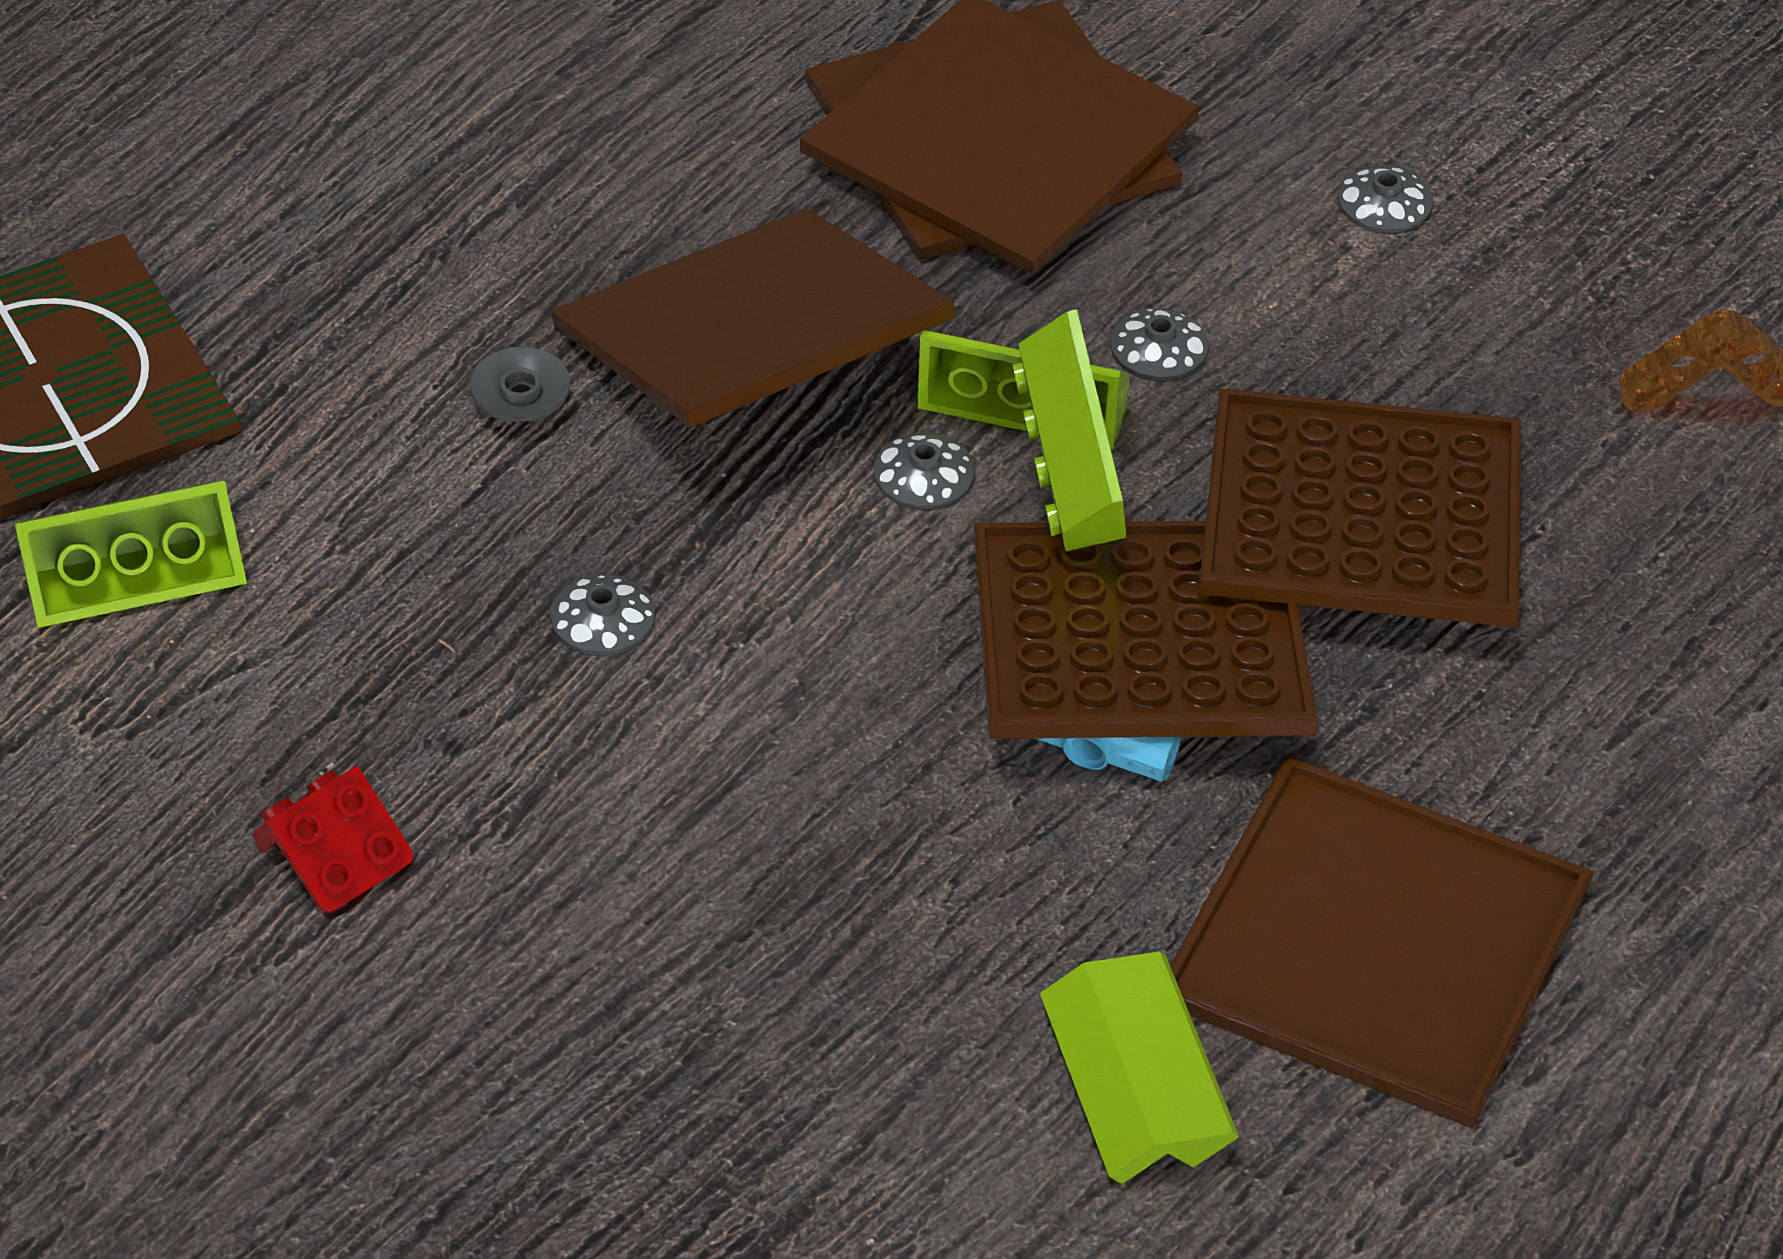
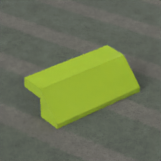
(1138, 1064)

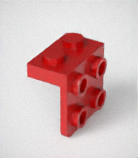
(336, 838)

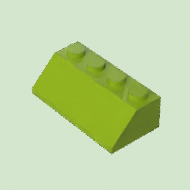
(979, 383)
(1071, 435)
(130, 553)

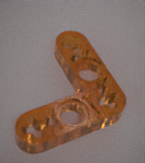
(1714, 342)

